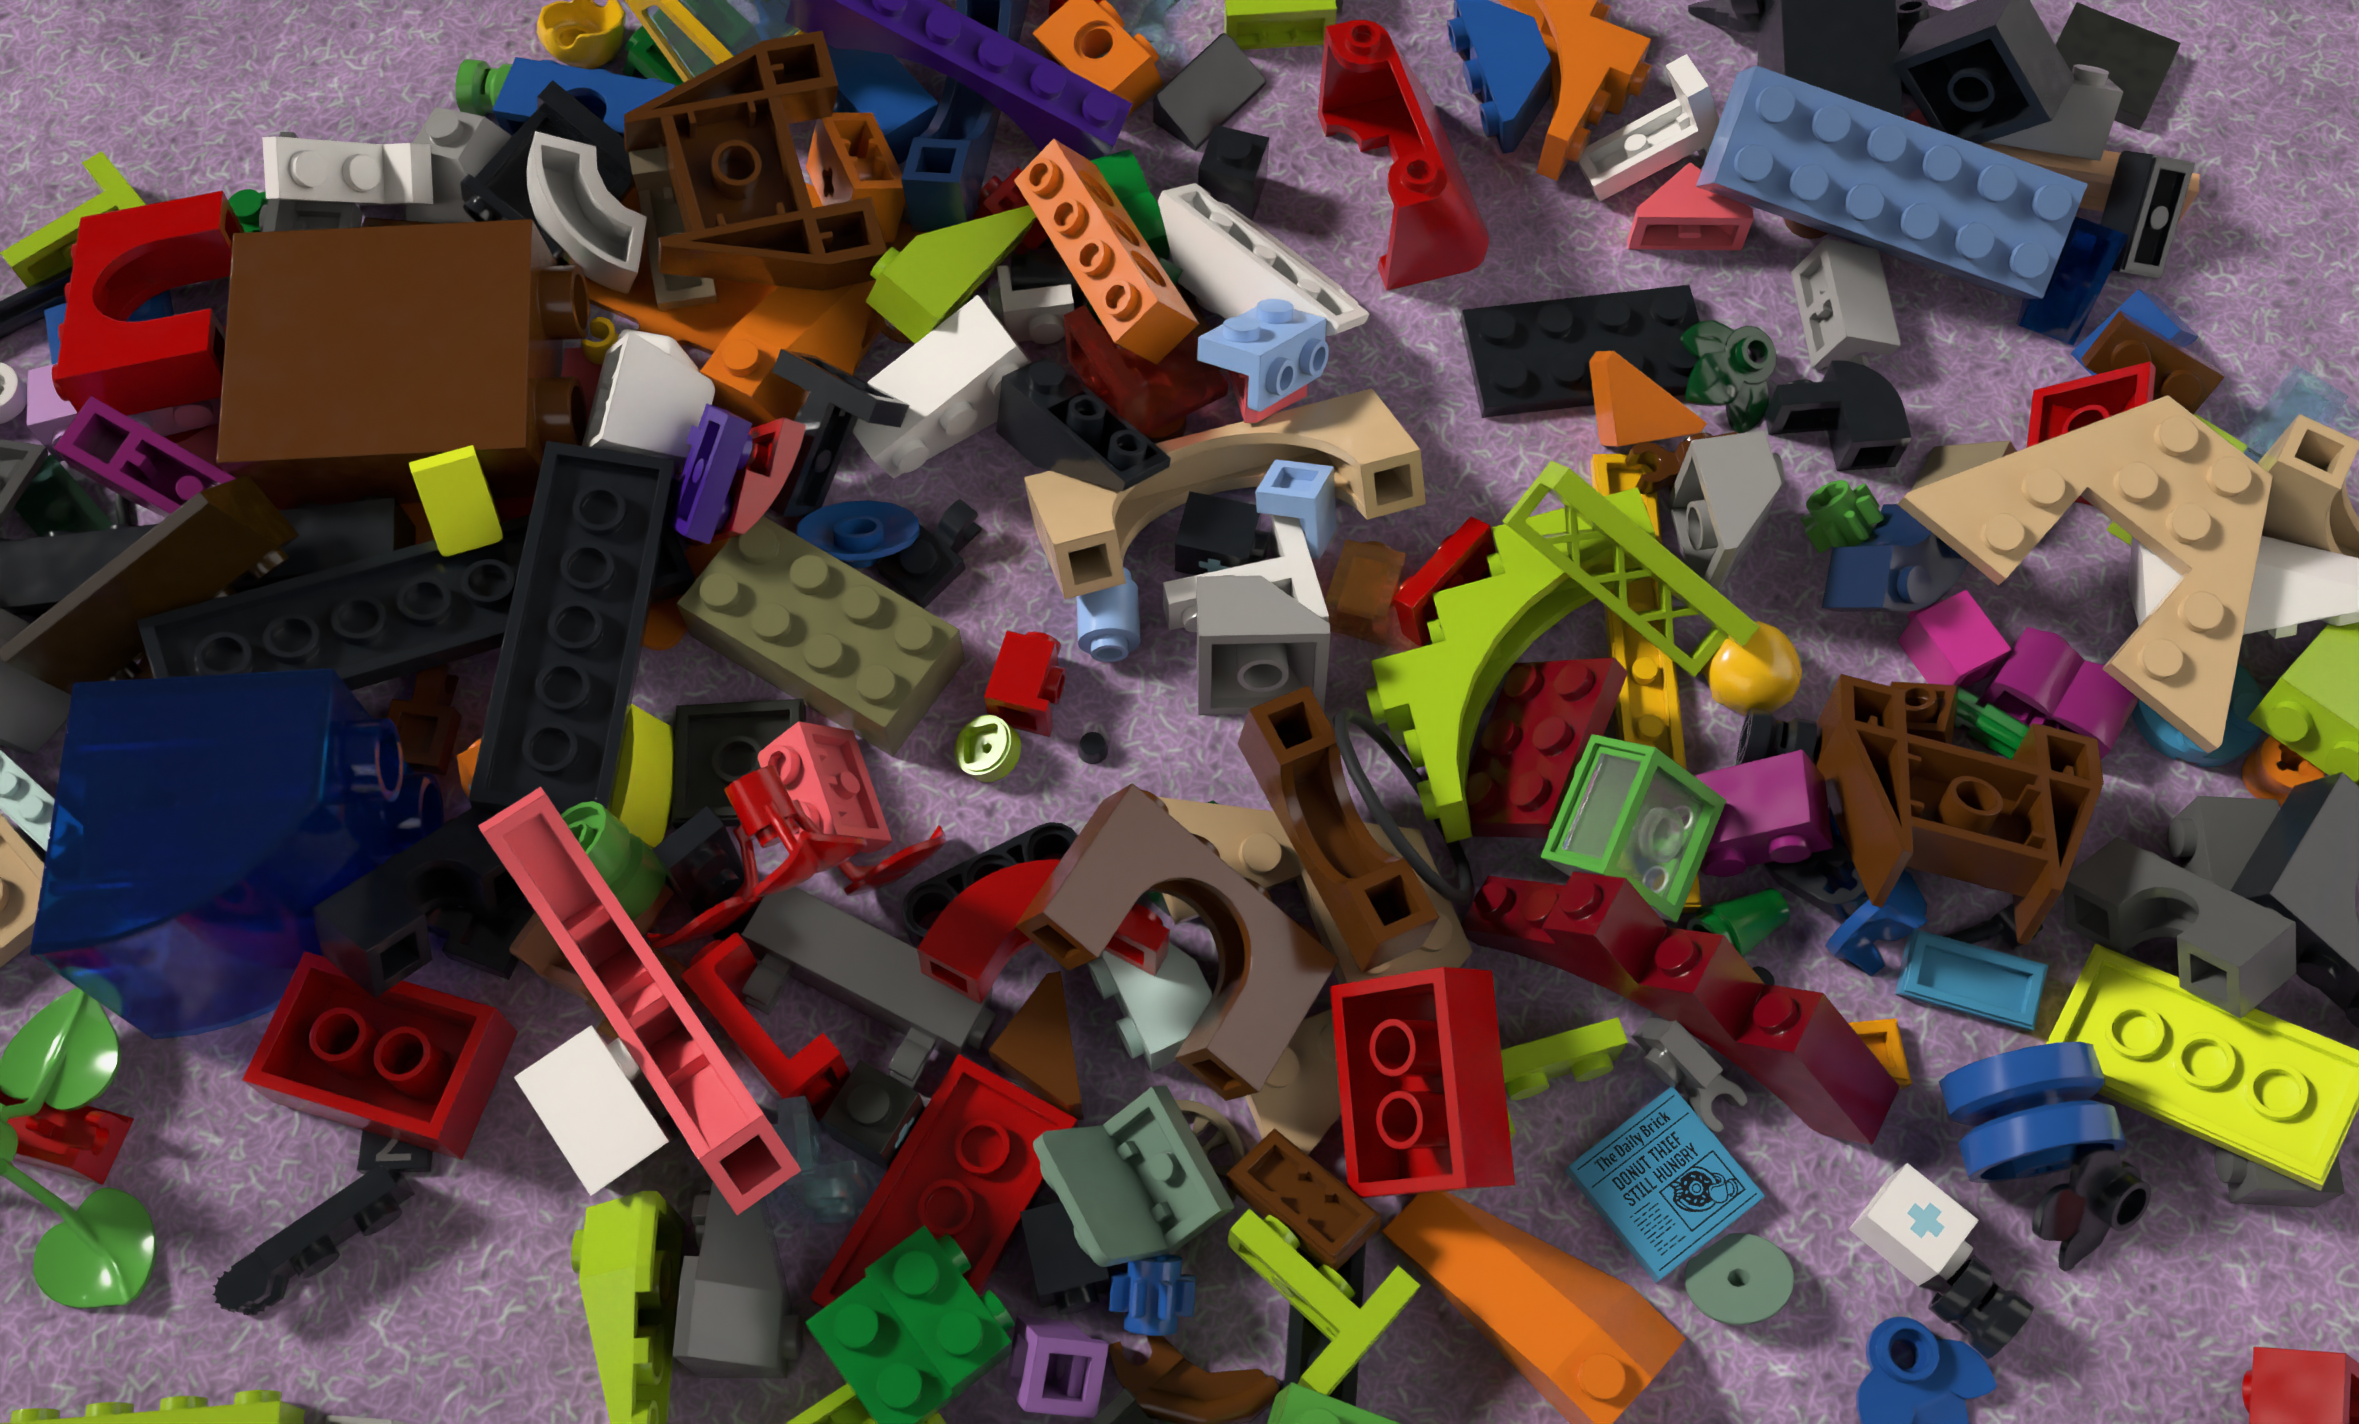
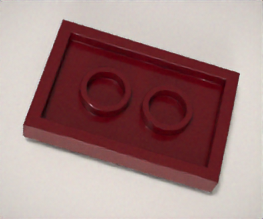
(1537, 742)

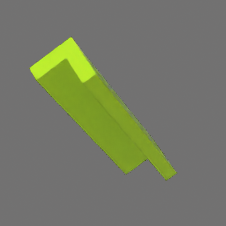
(1646, 552)

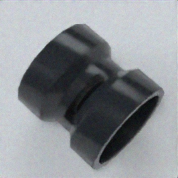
(1766, 737)
(1996, 1316)

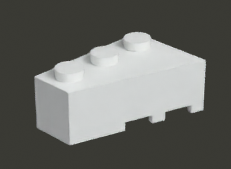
(950, 385)

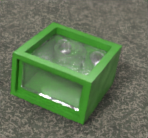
(1636, 820)

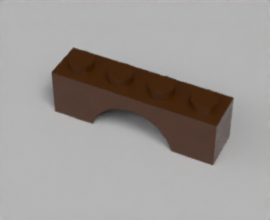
(1365, 888)

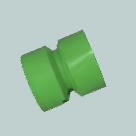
(619, 856)

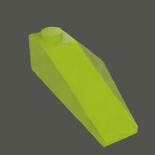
(630, 1296)

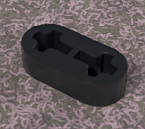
(1812, 884)

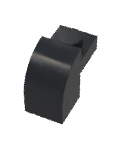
(1856, 409)

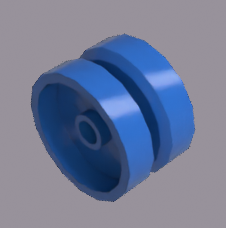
(2030, 1111)

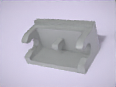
(1844, 304)

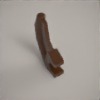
(1183, 1393)

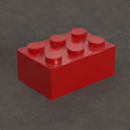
(390, 1064)
(1421, 1083)

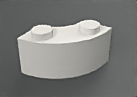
(582, 213)

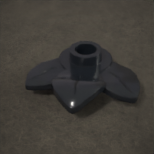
(2099, 1196)

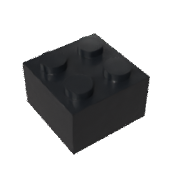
(1984, 70)

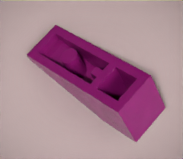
(134, 459)

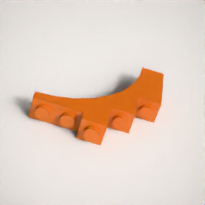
(1591, 72)

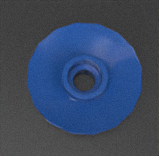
(860, 530)

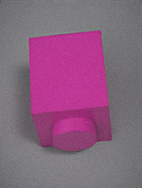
(1953, 642)

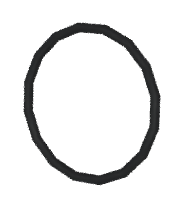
(1381, 815)

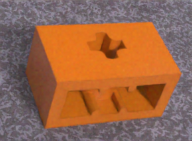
(855, 162)

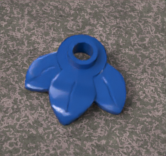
(1929, 1390)

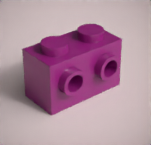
(1770, 814)

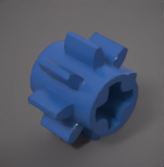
(1153, 1295)

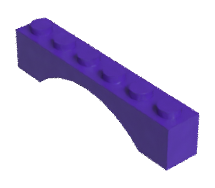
(1027, 87)

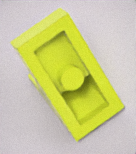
(457, 501)

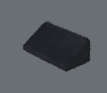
(1207, 92)
(2146, 206)

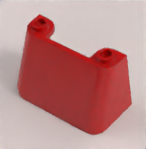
(1381, 103)

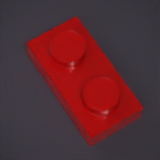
(1456, 562)

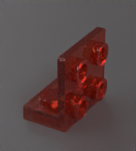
(1135, 387)

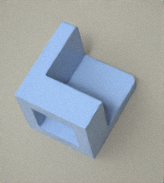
(1302, 493)

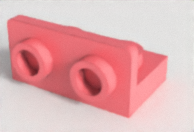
(830, 781)

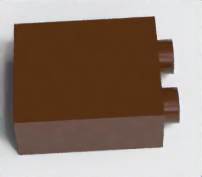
(396, 350)

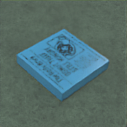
(1664, 1184)

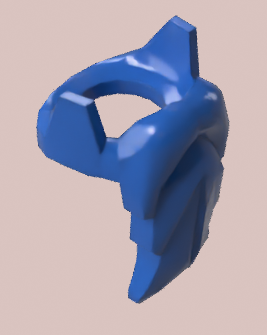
(1897, 918)

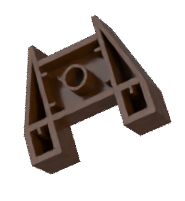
(742, 175)
(1952, 806)

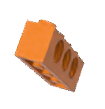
(1105, 252)

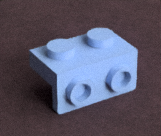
(1272, 346)

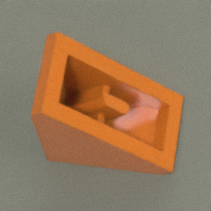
(1633, 406)

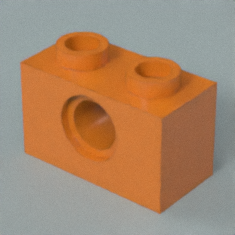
(1088, 29)

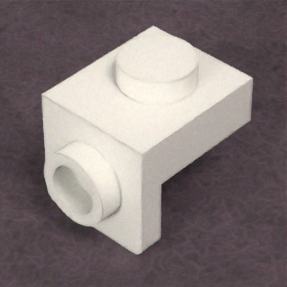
(1031, 312)

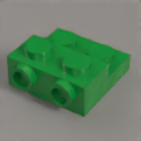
(913, 1331)

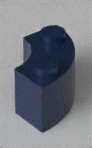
(1893, 569)

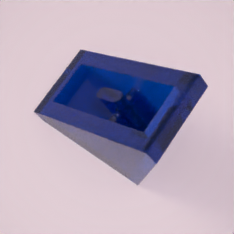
(2075, 282)

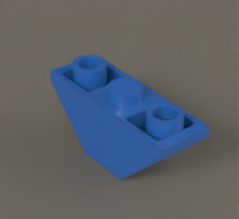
(1504, 65)

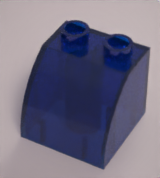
(205, 833)

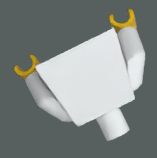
(644, 393)

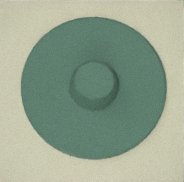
(1740, 1280)

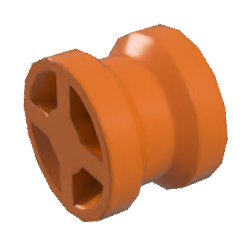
(2270, 781)

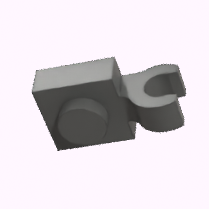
(1681, 1060)

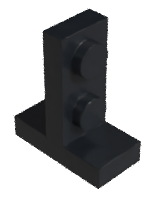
(829, 417)
(703, 867)

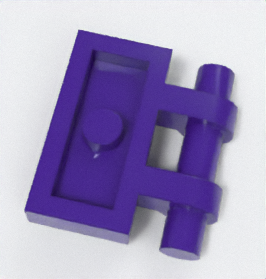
(701, 494)

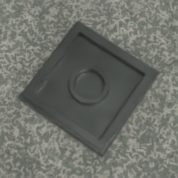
(2130, 54)
(718, 747)

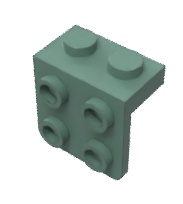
(1134, 1181)

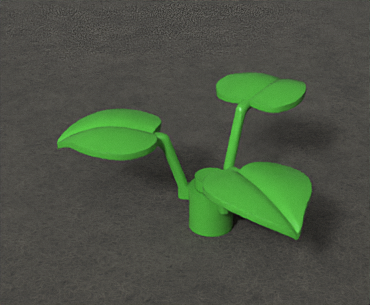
(109, 1243)

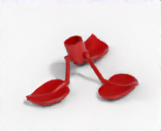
(771, 818)

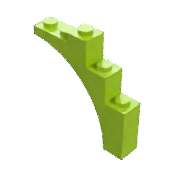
(1482, 628)

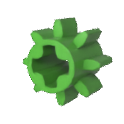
(1840, 515)

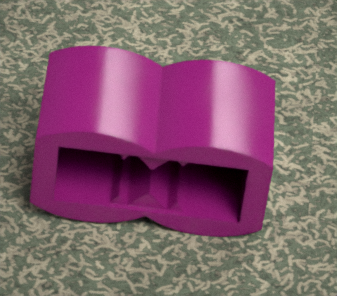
(2057, 688)

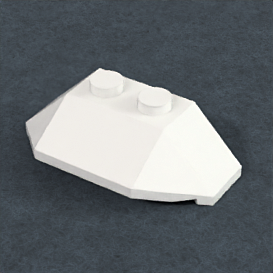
(1238, 263)

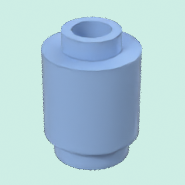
(1109, 621)

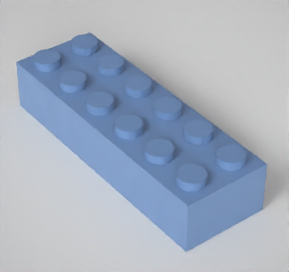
(1890, 184)

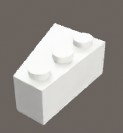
(596, 1107)

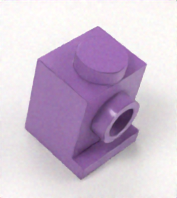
(1055, 1367)

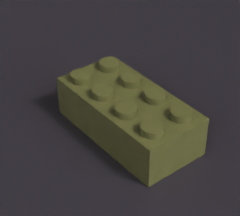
(823, 633)

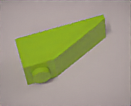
(943, 270)

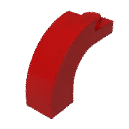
(979, 934)

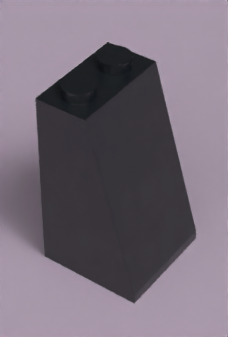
(1835, 47)

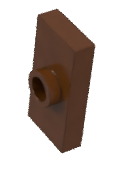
(1306, 1198)

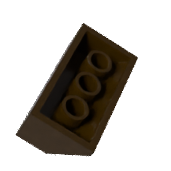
(177, 564)

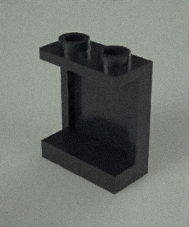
(501, 186)

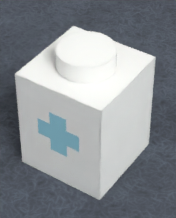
(1916, 1227)

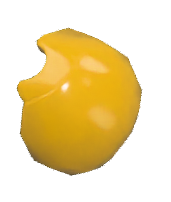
(582, 31)
(1755, 675)

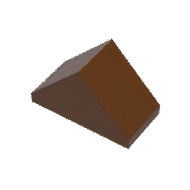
(1039, 1049)

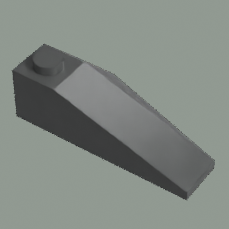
(735, 1296)

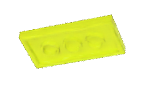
(2223, 1078)

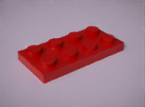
(958, 1173)

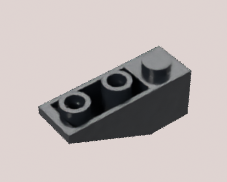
(1071, 429)

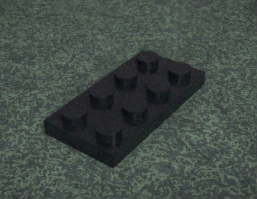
(1541, 350)

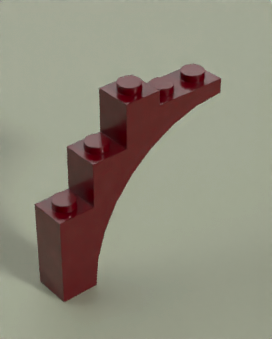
(1775, 1033)

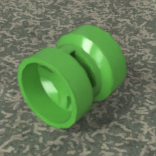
(479, 86)

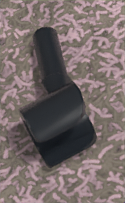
(2001, 923)

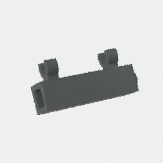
(864, 970)

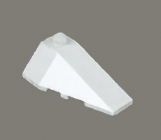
(2287, 589)

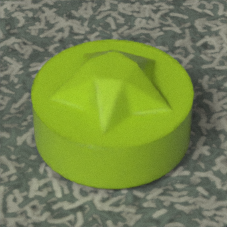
(987, 748)

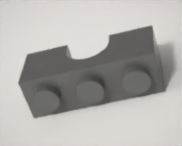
(2225, 943)

